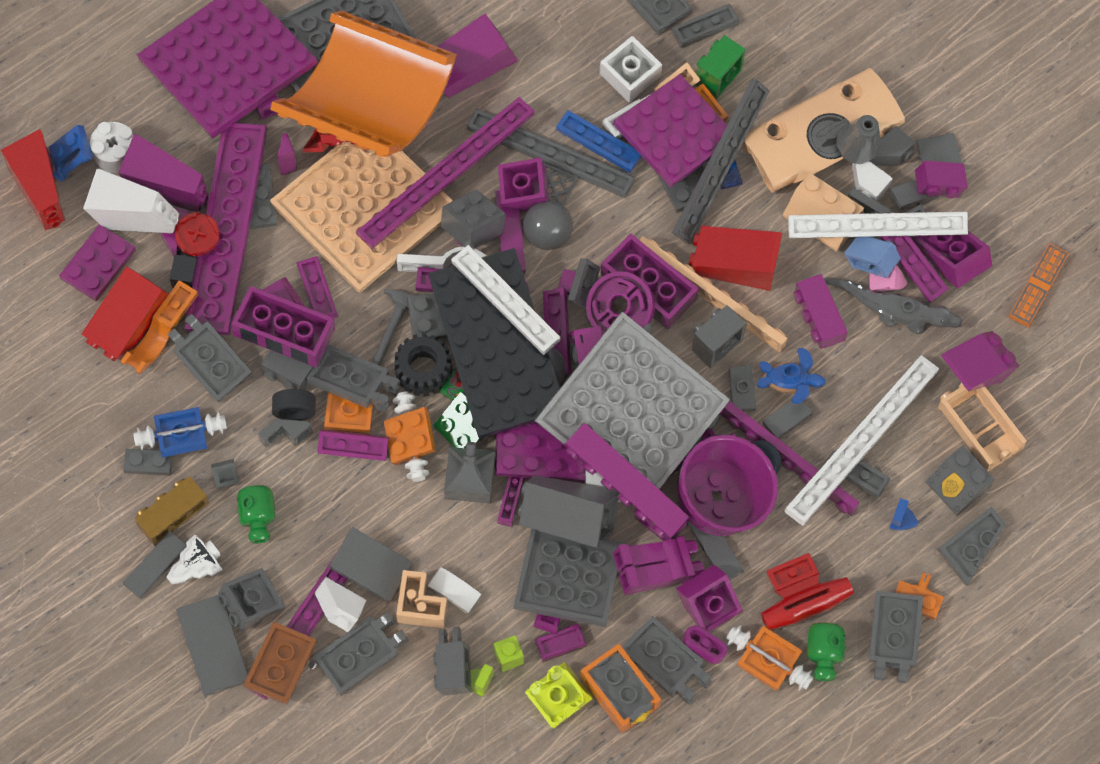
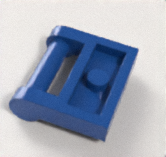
(67, 147)

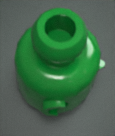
(256, 511)
(826, 648)

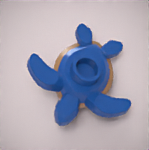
(791, 377)

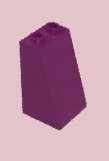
(479, 55)
(163, 173)

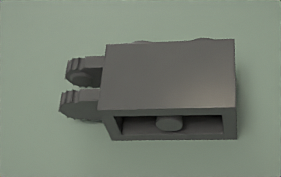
(452, 664)

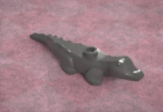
(899, 309)

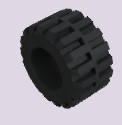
(418, 348)

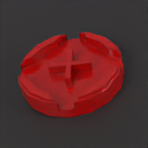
(197, 234)

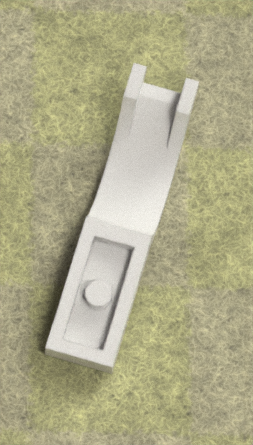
(410, 263)

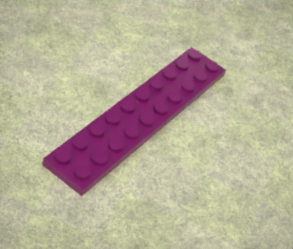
(232, 207)

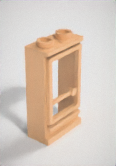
(998, 450)

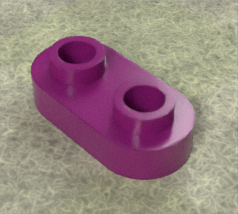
(705, 644)

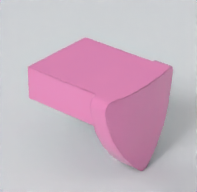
(894, 281)

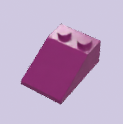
(956, 256)
(981, 361)

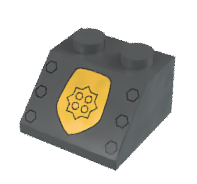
(960, 480)

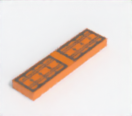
(1038, 285)

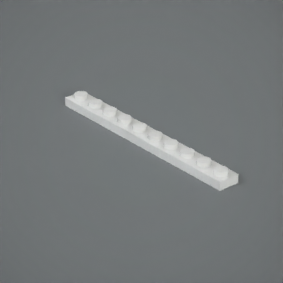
(861, 440)

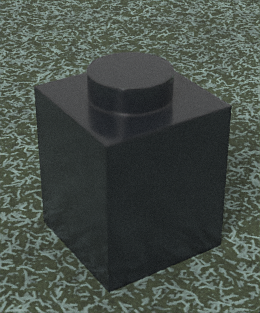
(183, 269)

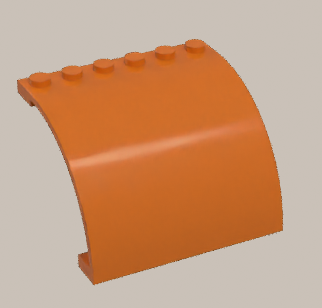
(371, 86)

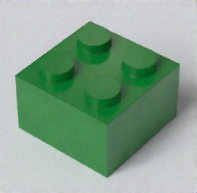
(720, 65)

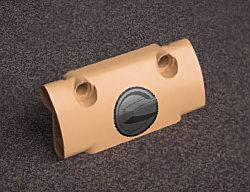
(811, 129)

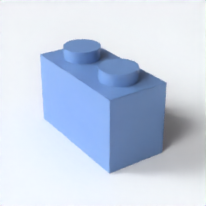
(872, 256)

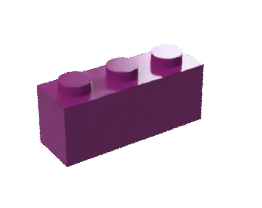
(820, 311)

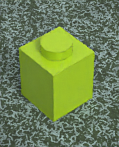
(508, 653)

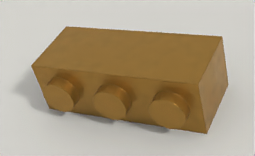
(171, 510)

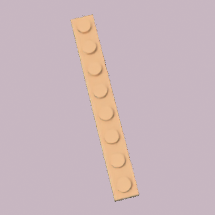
(719, 298)

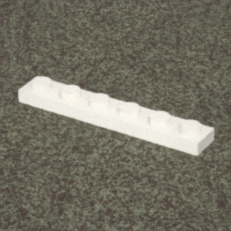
(505, 299)

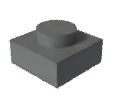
(225, 473)

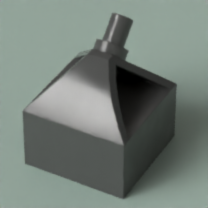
(469, 474)

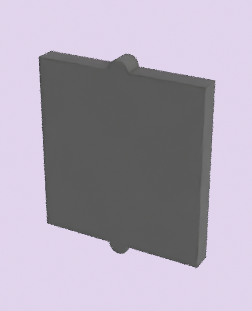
(939, 148)

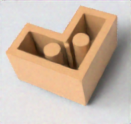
(415, 606)

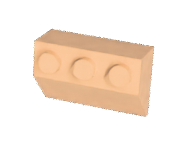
(819, 198)

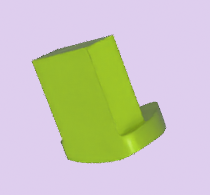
(481, 679)

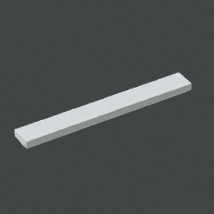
(877, 225)

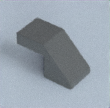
(294, 430)

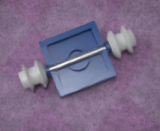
(180, 431)

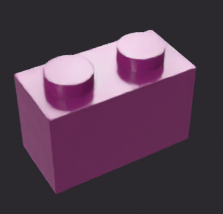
(941, 179)

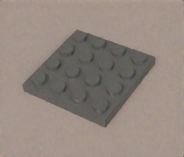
(567, 579)

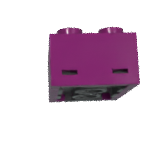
(582, 342)

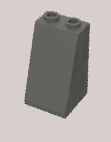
(569, 509)

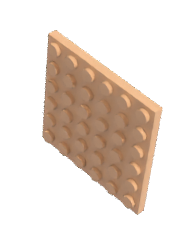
(344, 194)

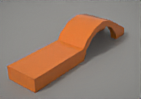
(162, 323)

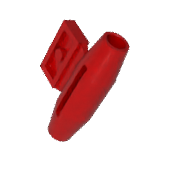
(802, 593)

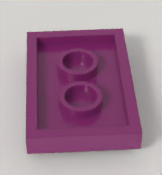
(97, 262)

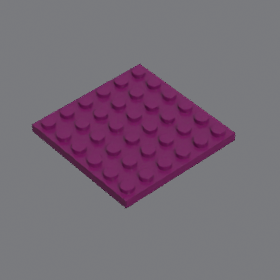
(226, 61)

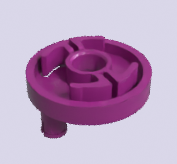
(608, 289)

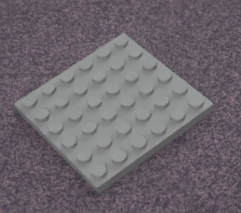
(635, 400)

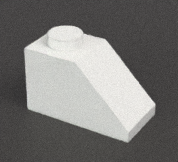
(871, 180)
(339, 604)

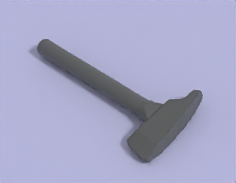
(400, 300)

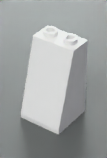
(128, 206)

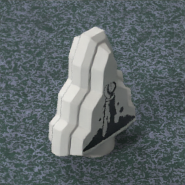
(195, 561)

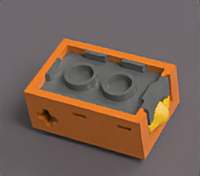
(620, 688)

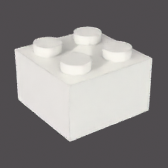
(630, 69)

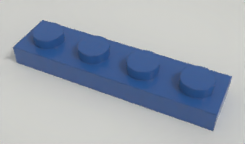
(598, 141)

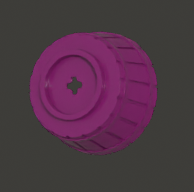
(741, 476)

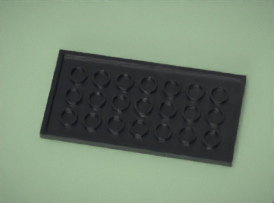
(498, 367)

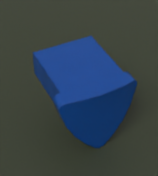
(903, 517)

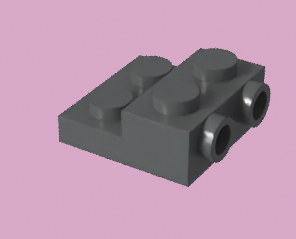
(250, 599)

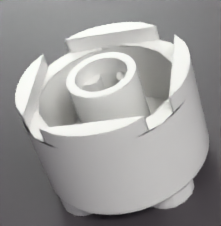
(110, 145)

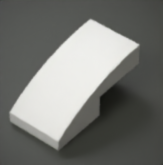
(454, 589)

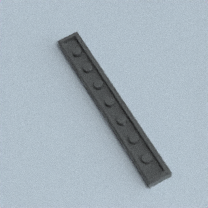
(560, 157)
(720, 161)

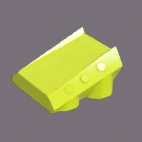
(558, 694)

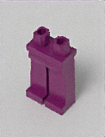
(656, 564)

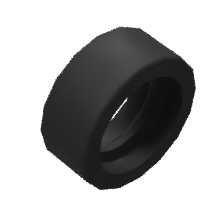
(293, 404)

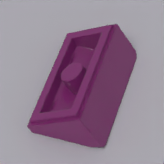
(286, 156)

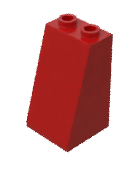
(33, 172)
(736, 255)
(124, 314)

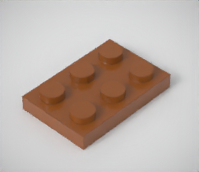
(280, 663)

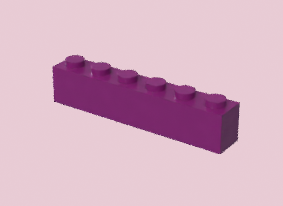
(626, 480)

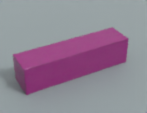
(510, 501)

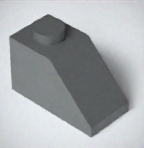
(894, 149)

